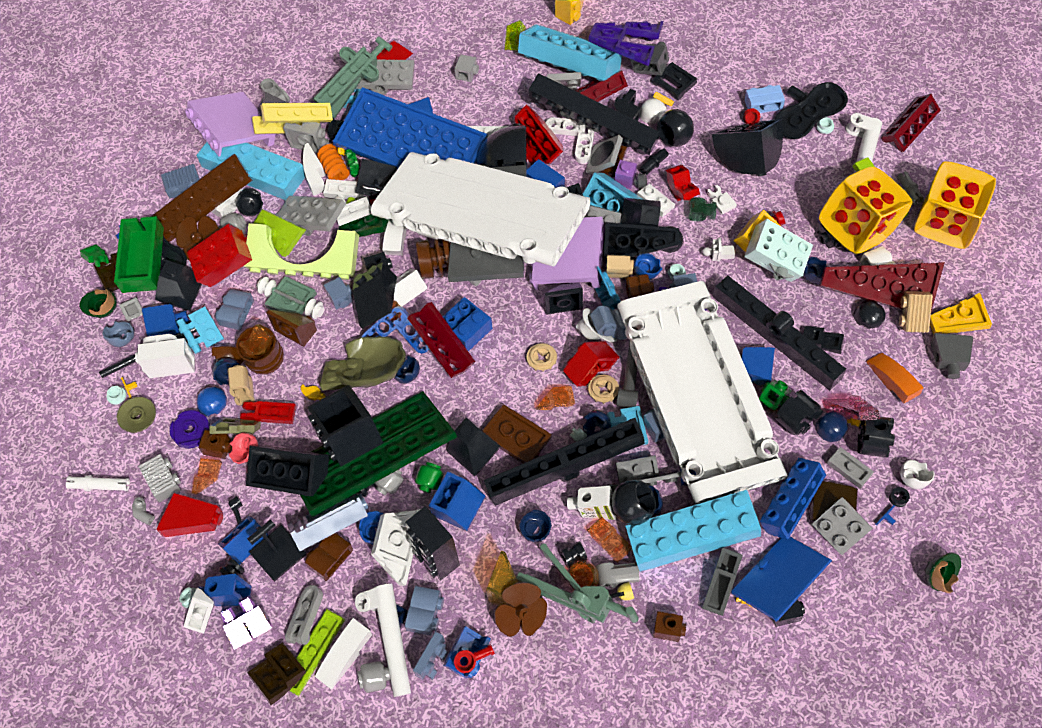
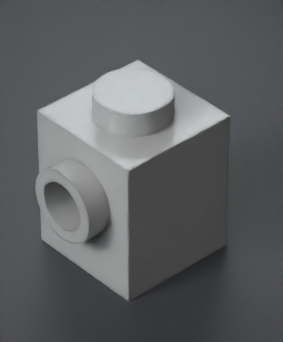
(466, 68)

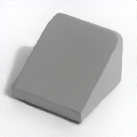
(131, 309)

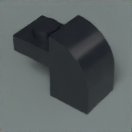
(626, 105)

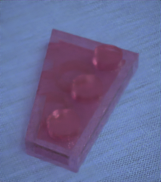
(853, 407)

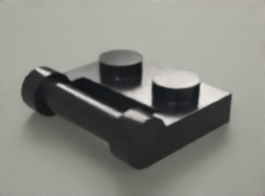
(678, 77)

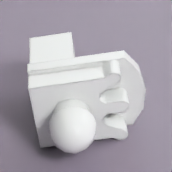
(718, 251)

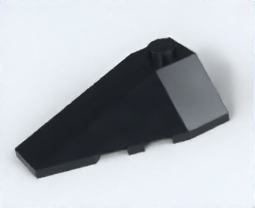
(638, 239)

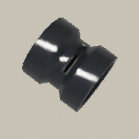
(573, 554)

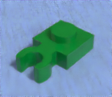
(94, 254)

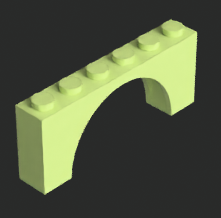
(338, 261)

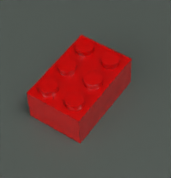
(219, 255)

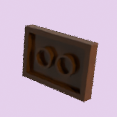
(517, 434)

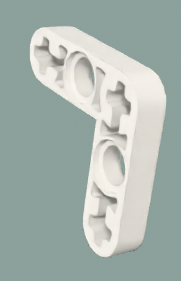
(579, 131)

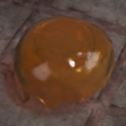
(584, 574)

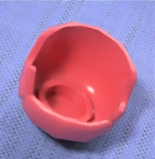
(240, 447)

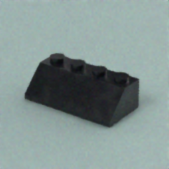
(286, 470)

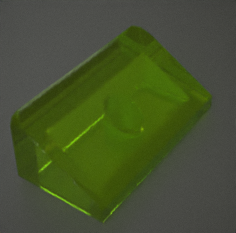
(512, 35)

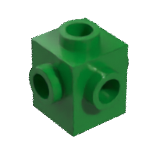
(770, 397)

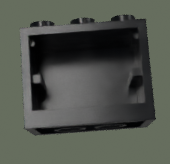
(344, 425)

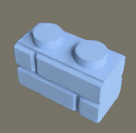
(765, 99)

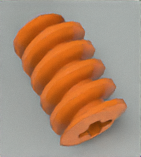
(332, 162)

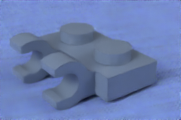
(425, 664)

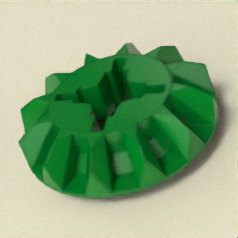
(352, 162)

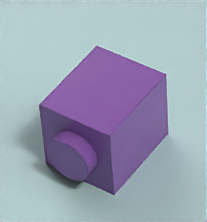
(626, 173)

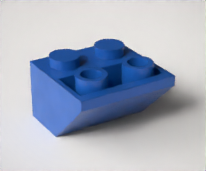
(468, 322)
(456, 501)

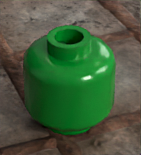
(429, 477)

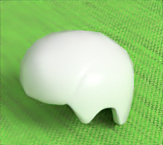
(652, 110)
(923, 475)

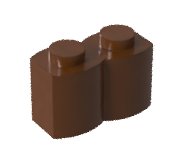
(328, 556)

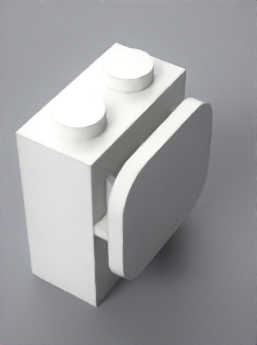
(165, 356)

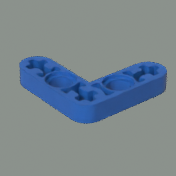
(401, 327)

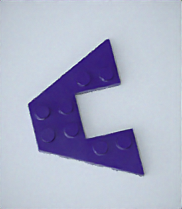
(612, 38)

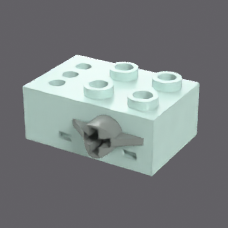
(778, 251)

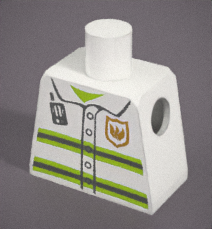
(593, 502)

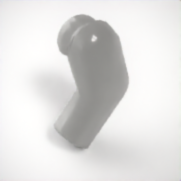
(139, 511)

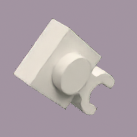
(724, 201)

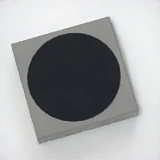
(604, 155)

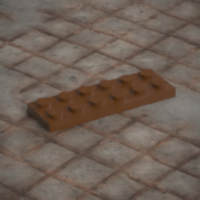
(204, 195)

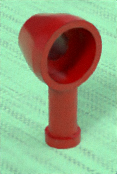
(471, 658)

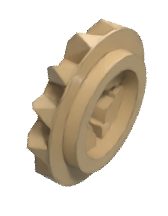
(543, 350)
(601, 381)

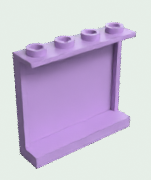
(225, 120)
(579, 258)

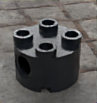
(798, 413)
(876, 437)

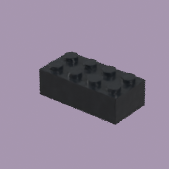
(432, 544)

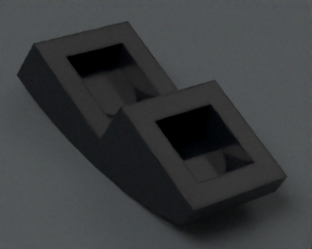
(826, 341)

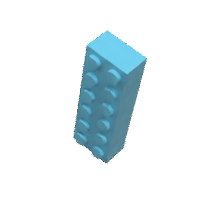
(568, 52)
(268, 170)
(694, 530)

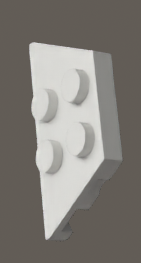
(392, 545)

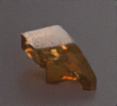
(557, 397)
(207, 474)

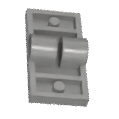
(392, 75)
(312, 212)

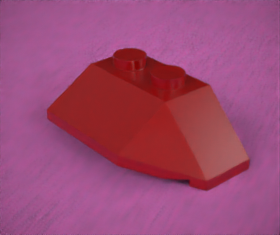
(541, 141)

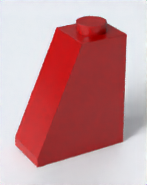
(189, 516)

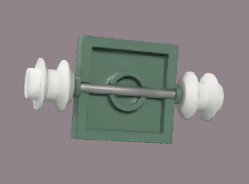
(290, 297)

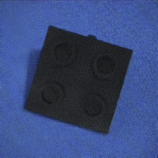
(373, 177)
(276, 552)

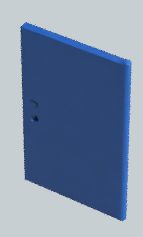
(781, 577)

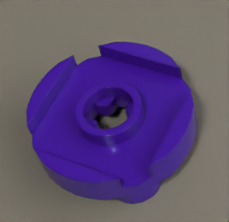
(182, 423)

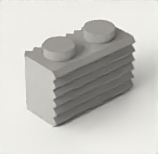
(160, 478)

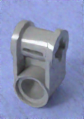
(271, 87)

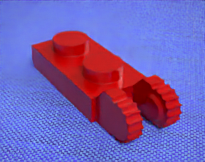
(270, 412)

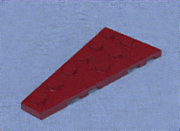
(883, 282)

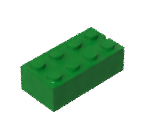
(139, 254)

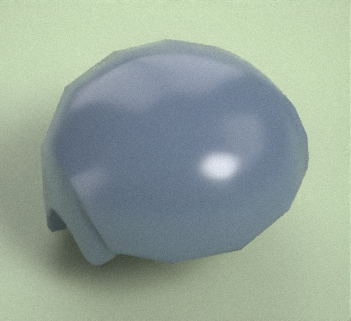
(113, 334)

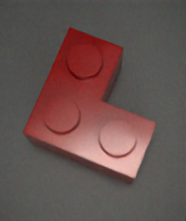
(588, 361)

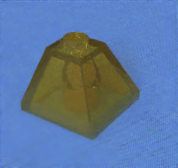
(501, 578)

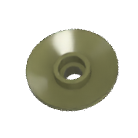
(131, 409)

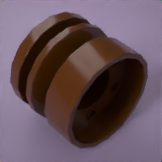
(432, 258)
(262, 363)

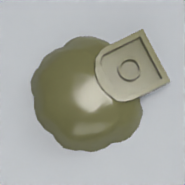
(368, 364)

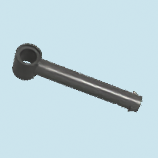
(628, 396)

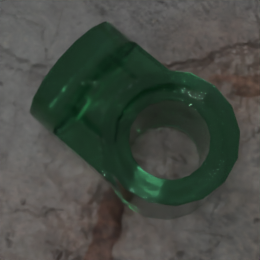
(700, 209)

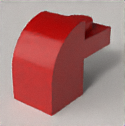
(680, 183)

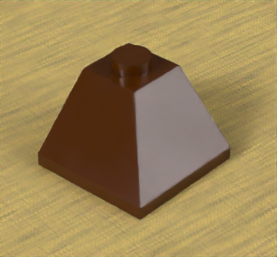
(293, 326)

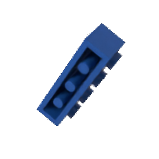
(793, 498)

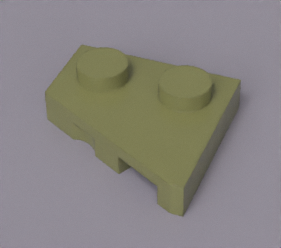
(234, 425)

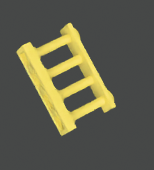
(277, 114)

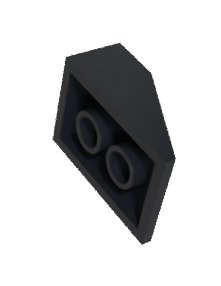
(374, 294)

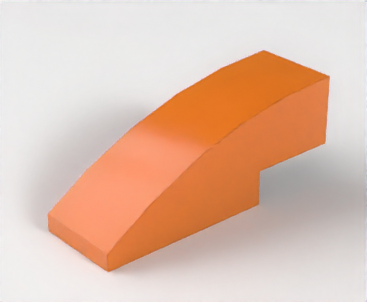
(895, 377)

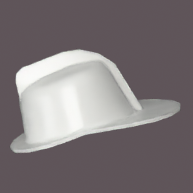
(588, 329)

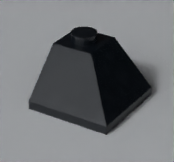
(641, 212)
(177, 286)
(564, 298)
(472, 447)

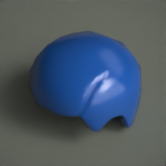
(647, 262)
(211, 401)
(367, 526)

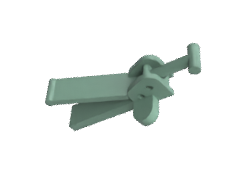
(357, 67)
(589, 601)

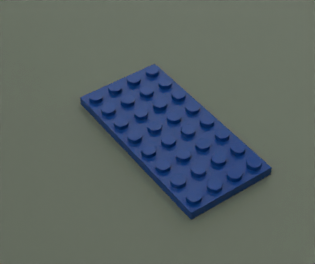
(392, 129)

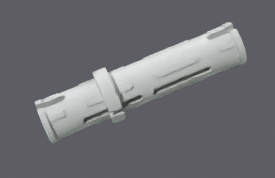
(89, 482)

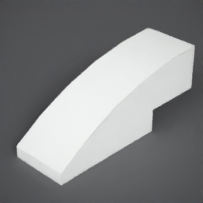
(313, 170)
(394, 239)
(343, 653)

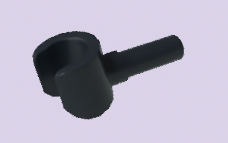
(235, 504)

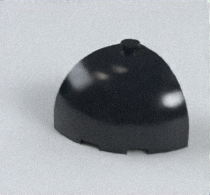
(504, 148)
(750, 148)

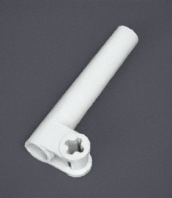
(869, 130)
(383, 601)

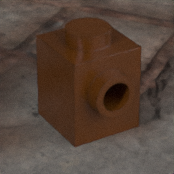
(215, 445)
(669, 626)

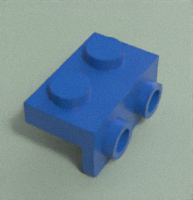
(469, 641)

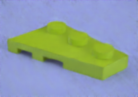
(284, 233)

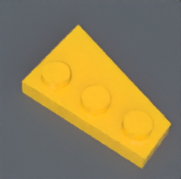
(963, 317)

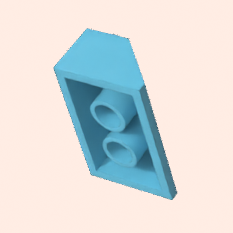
(607, 192)

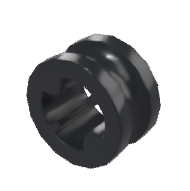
(896, 491)

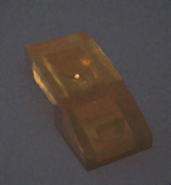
(609, 539)

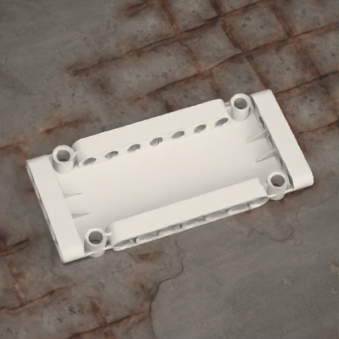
(482, 208)
(701, 392)

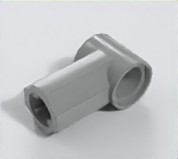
(614, 575)

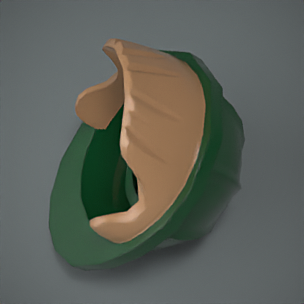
(98, 303)
(943, 572)

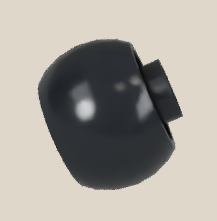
(675, 128)
(633, 502)

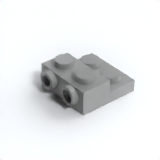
(307, 133)

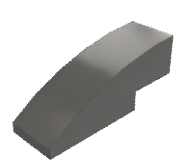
(722, 581)

